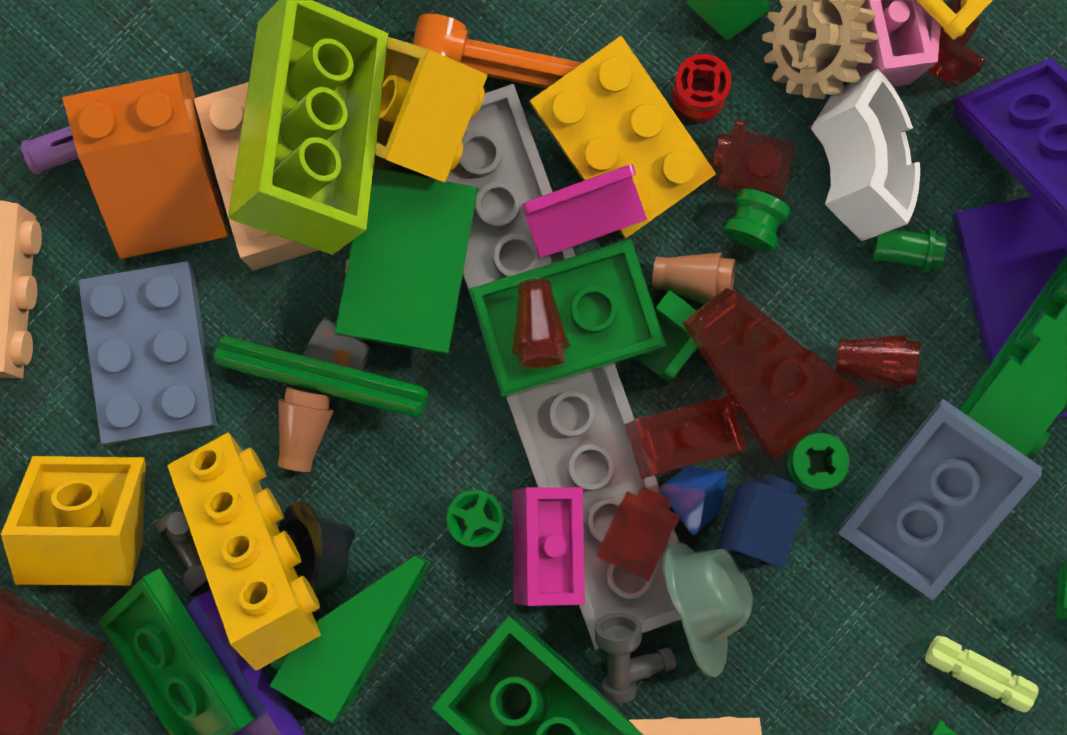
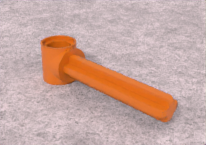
(451, 39)

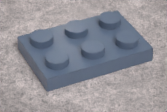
(147, 353)
(939, 499)

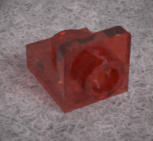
(955, 60)
(752, 161)
(638, 532)

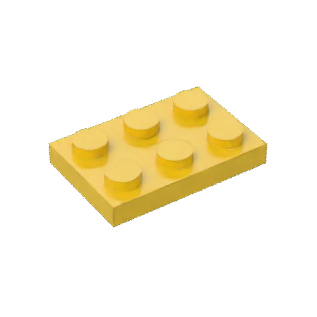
(616, 116)

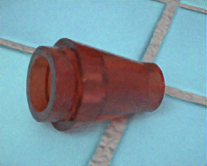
(538, 329)
(881, 359)

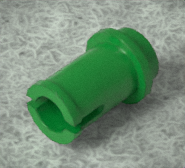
(910, 248)

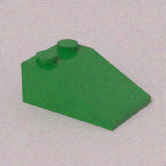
(334, 666)
(526, 689)

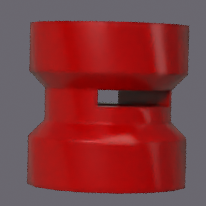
(694, 97)

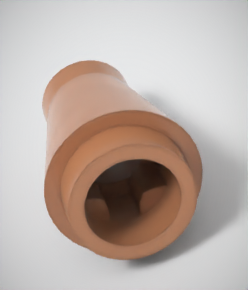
(694, 276)
(301, 427)

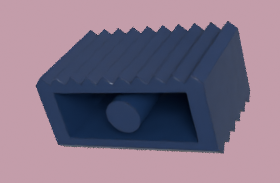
(763, 521)

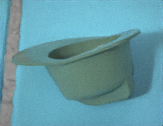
(709, 598)

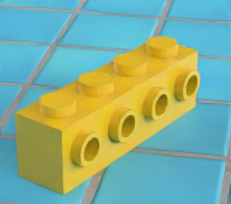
(244, 553)

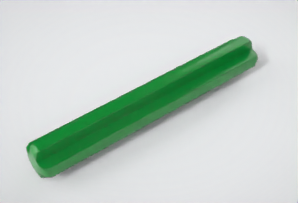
(321, 376)

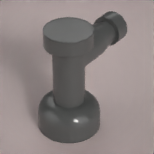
(177, 529)
(619, 636)

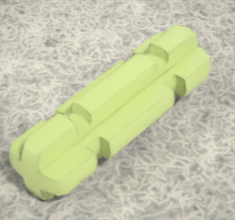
(982, 674)

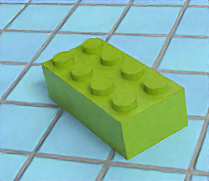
(310, 126)

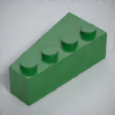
(1028, 376)

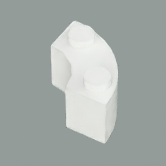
(869, 157)

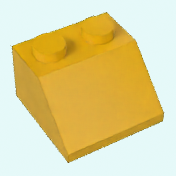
(426, 108)
(77, 521)

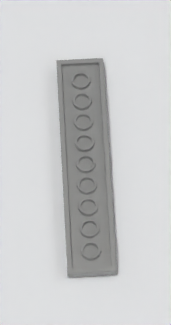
(572, 426)

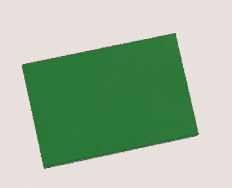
(408, 263)
(600, 306)
(173, 661)

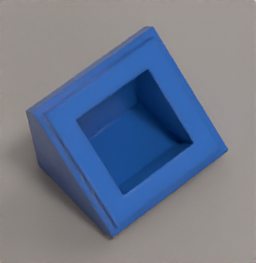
(696, 495)

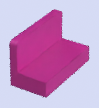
(584, 211)
(548, 546)

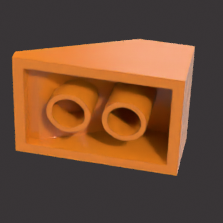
(148, 164)

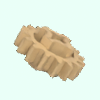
(819, 45)

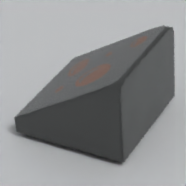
(337, 349)

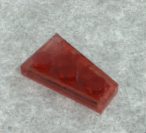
(766, 372)

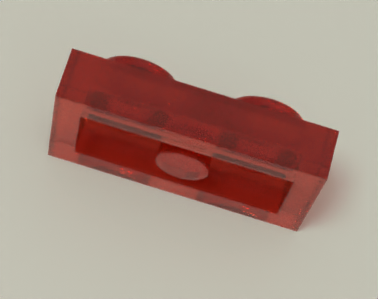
(685, 437)

